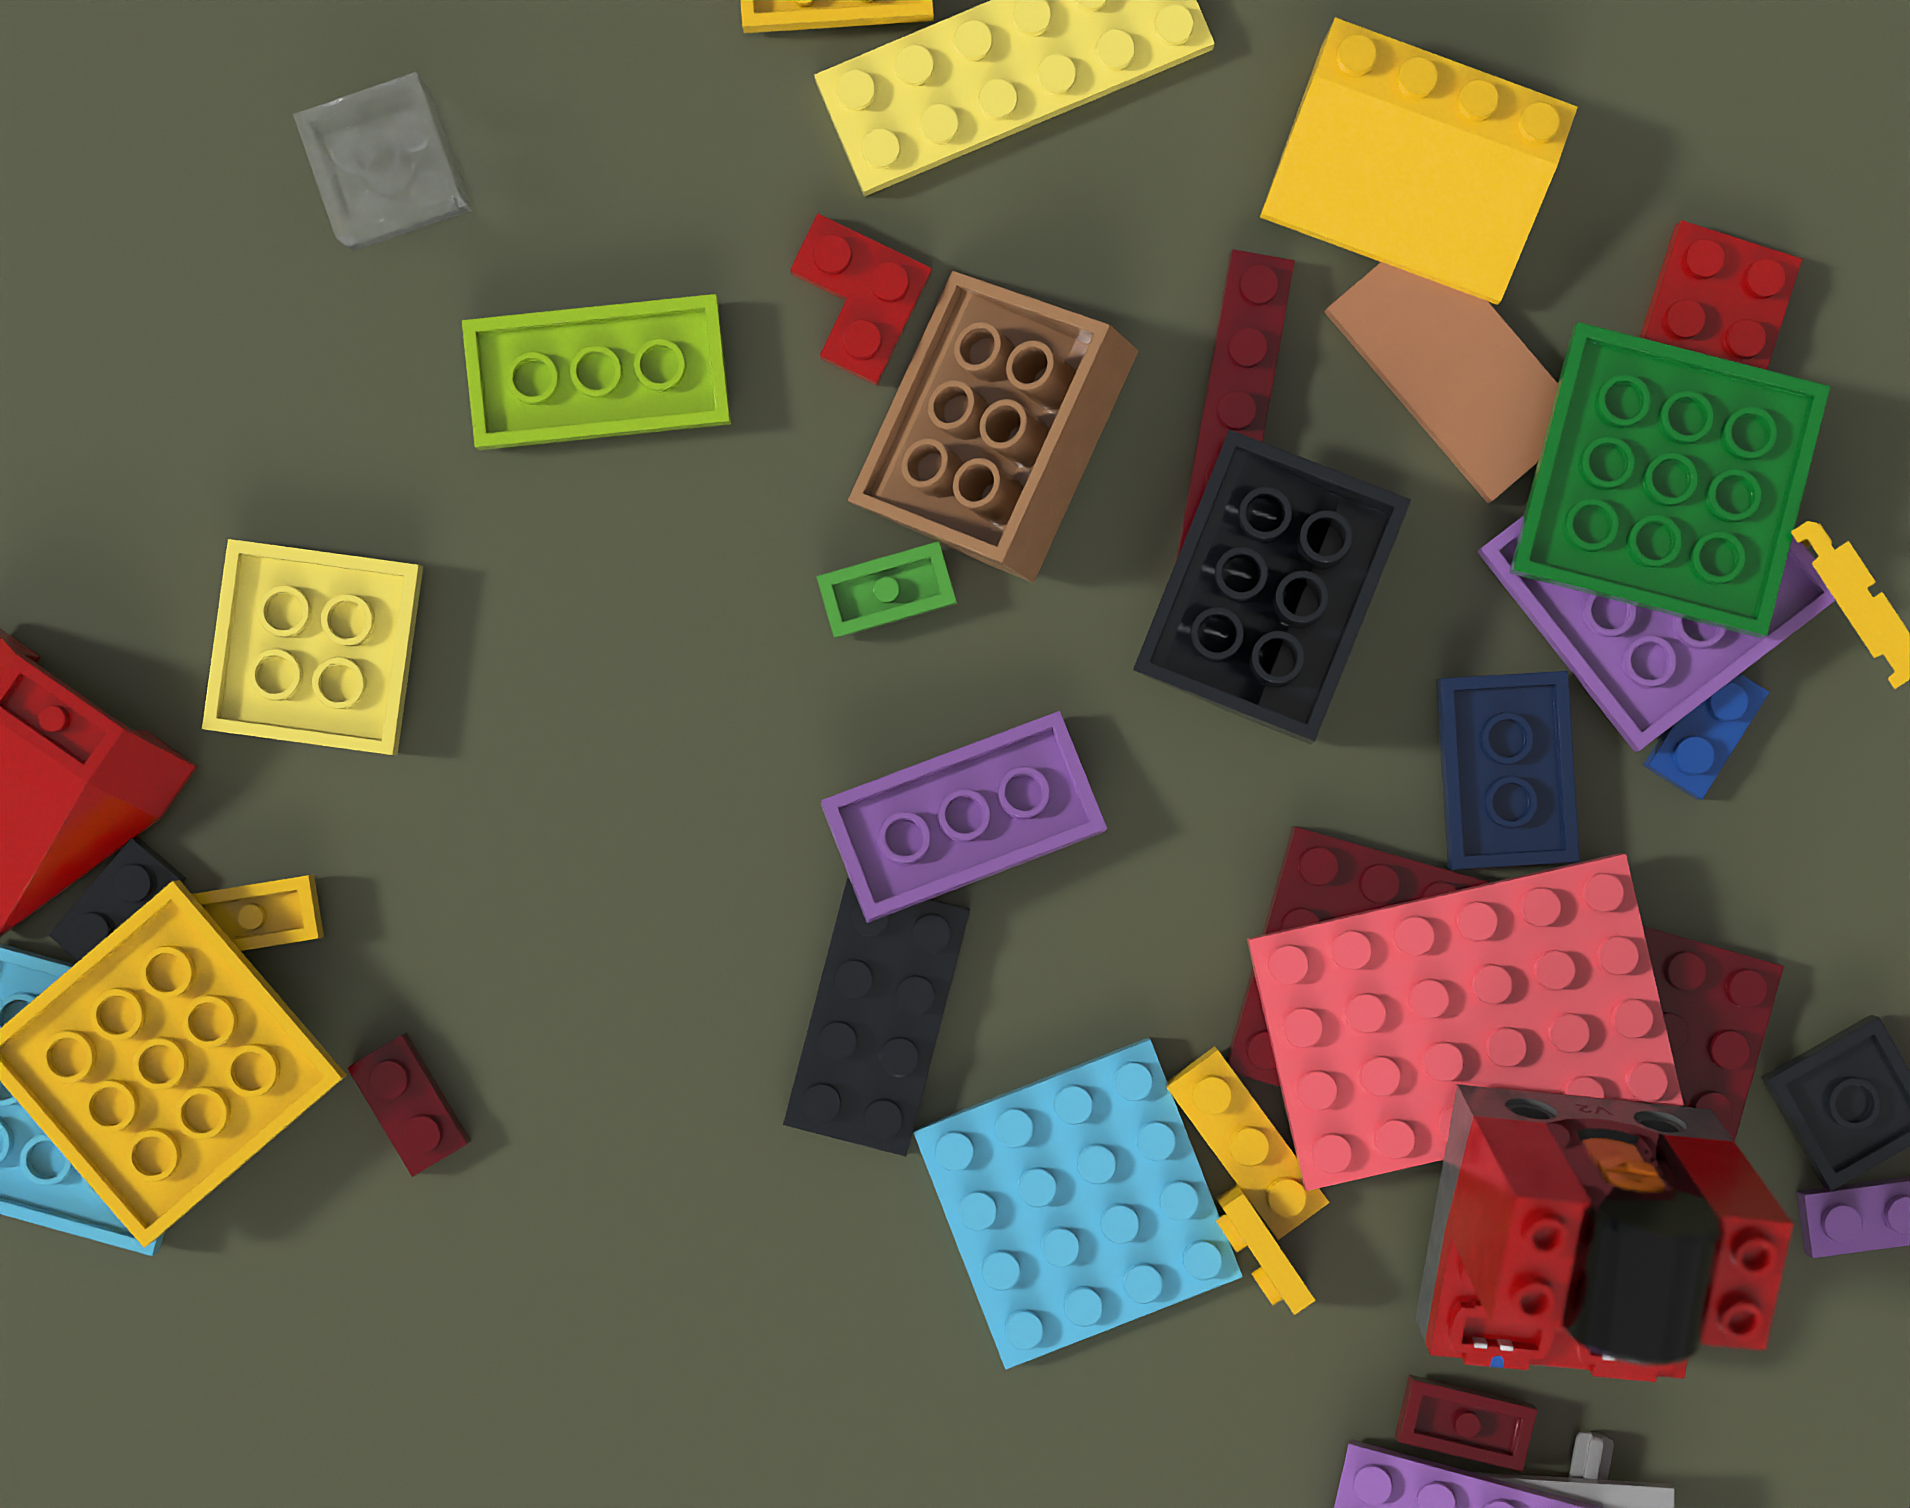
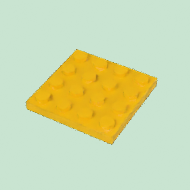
(162, 1063)

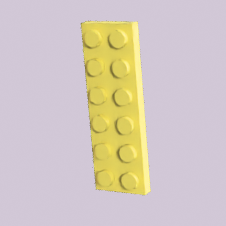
(996, 76)

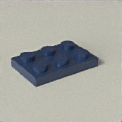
(1507, 770)

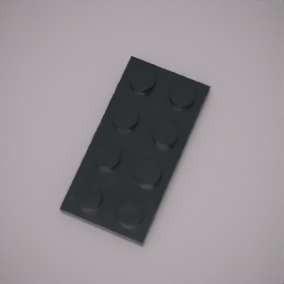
(876, 1023)

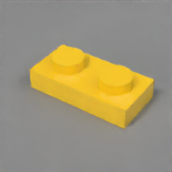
(266, 912)
(1276, 1274)

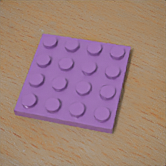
(1645, 663)

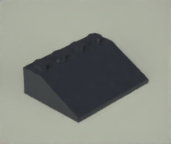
(1271, 586)

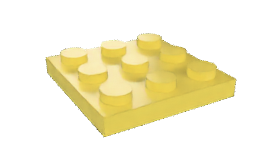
(312, 647)

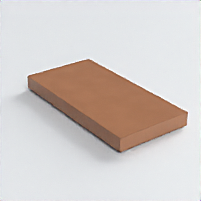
(1453, 371)

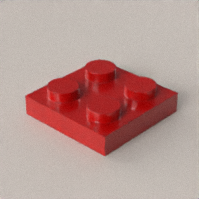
(1720, 296)

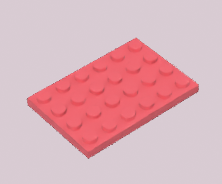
(1478, 986)

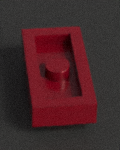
(409, 1104)
(1466, 1423)

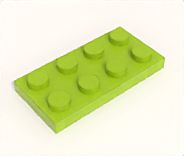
(596, 372)

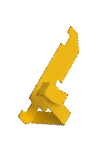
(1869, 615)

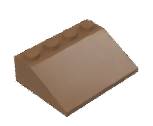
(994, 424)

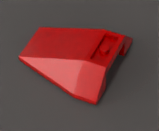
(68, 784)

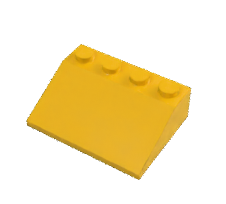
(1418, 161)

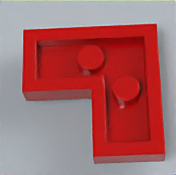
(877, 290)

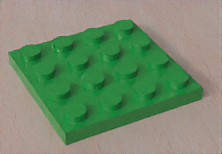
(1670, 480)

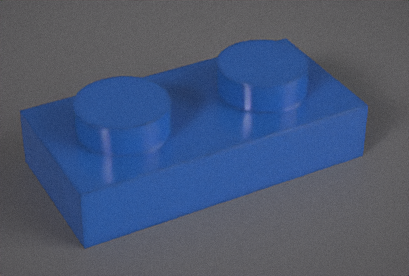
(1702, 741)

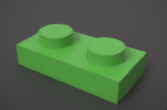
(886, 590)

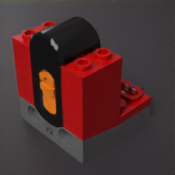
(1596, 1237)

